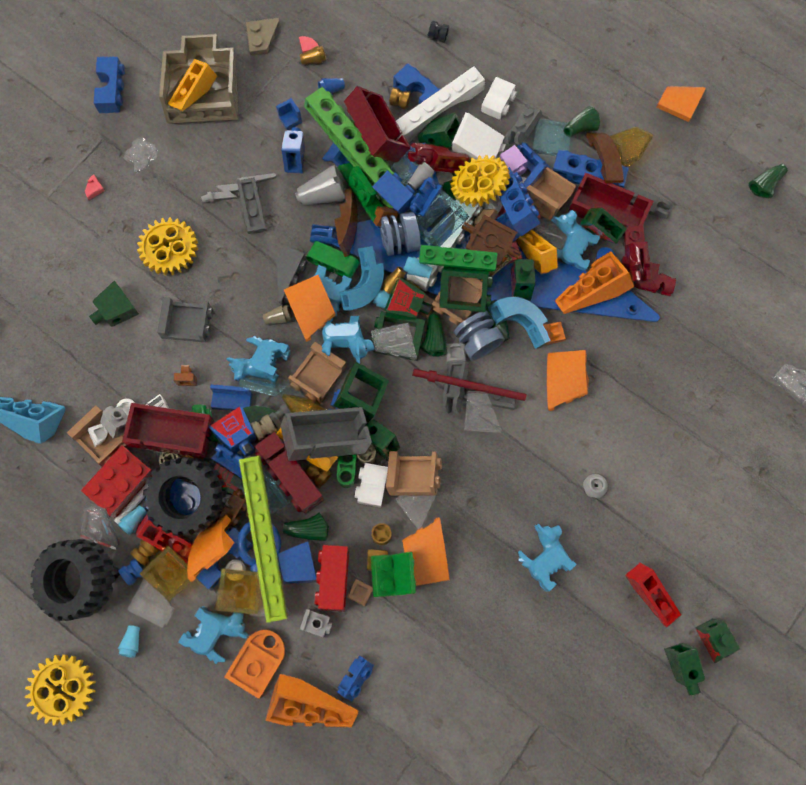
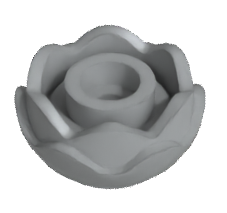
(591, 490)

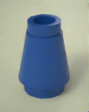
(332, 84)

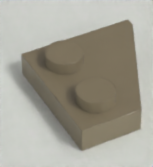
(261, 34)

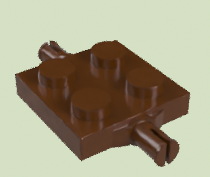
(491, 237)

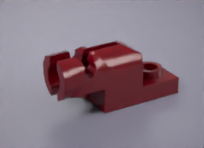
(437, 157)
(637, 254)
(659, 281)

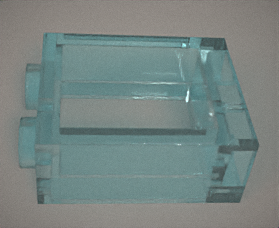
(447, 225)

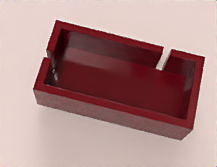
(376, 124)
(614, 199)
(168, 430)
(292, 477)

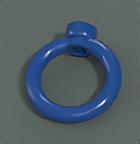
(242, 549)

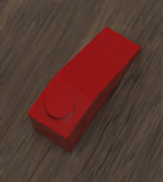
(156, 537)
(653, 593)

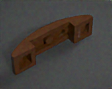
(609, 156)

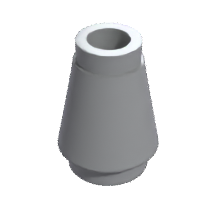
(421, 173)

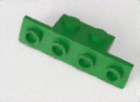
(361, 188)
(458, 258)

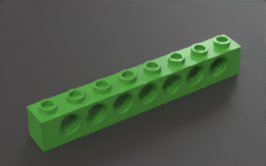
(337, 133)

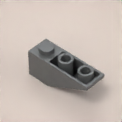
(289, 266)

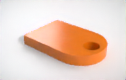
(257, 663)

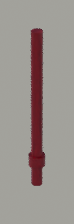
(432, 376)

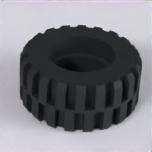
(159, 500)
(50, 583)

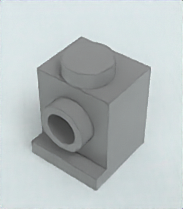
(114, 421)
(308, 620)

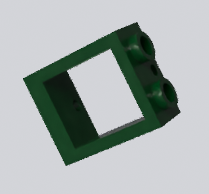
(448, 272)
(400, 319)
(369, 377)

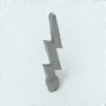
(227, 189)

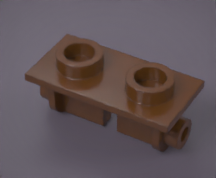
(238, 503)

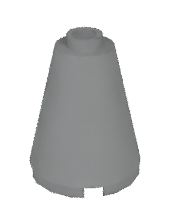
(322, 188)

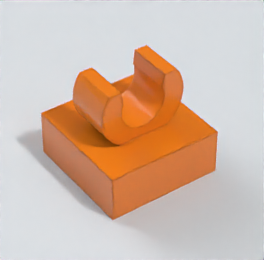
(555, 332)

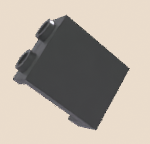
(184, 321)

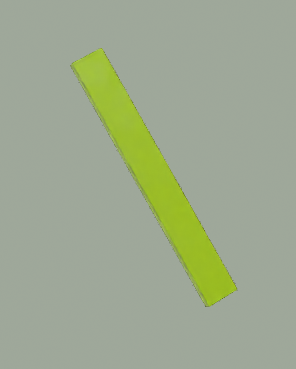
(263, 539)

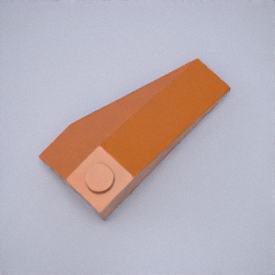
(602, 282)
(302, 703)

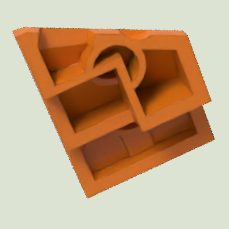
(681, 101)
(310, 305)
(566, 377)
(209, 547)
(428, 554)

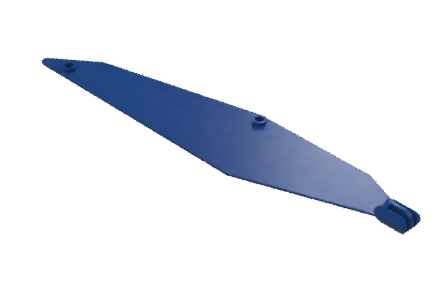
(547, 285)

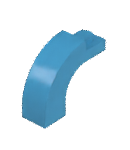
(369, 284)
(524, 313)

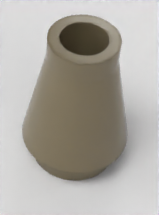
(278, 315)

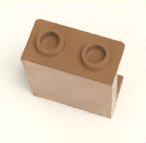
(550, 193)
(463, 290)
(317, 374)
(80, 433)
(413, 474)

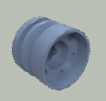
(401, 233)
(479, 335)

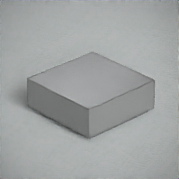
(455, 352)

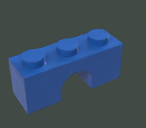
(411, 80)
(109, 98)
(210, 576)

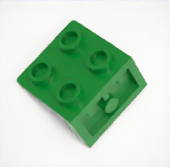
(393, 574)

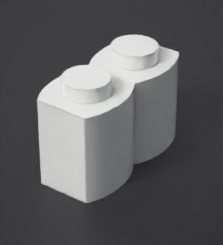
(498, 98)
(372, 485)

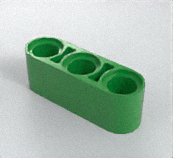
(332, 260)
(347, 468)

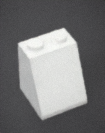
(477, 139)

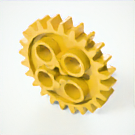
(480, 180)
(161, 233)
(49, 706)

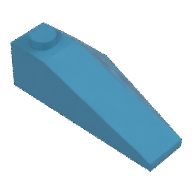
(31, 420)

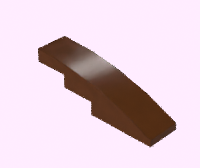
(347, 223)

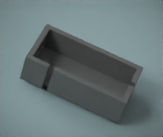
(325, 433)

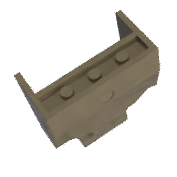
(222, 98)

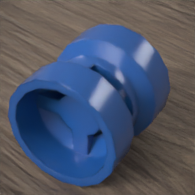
(131, 572)

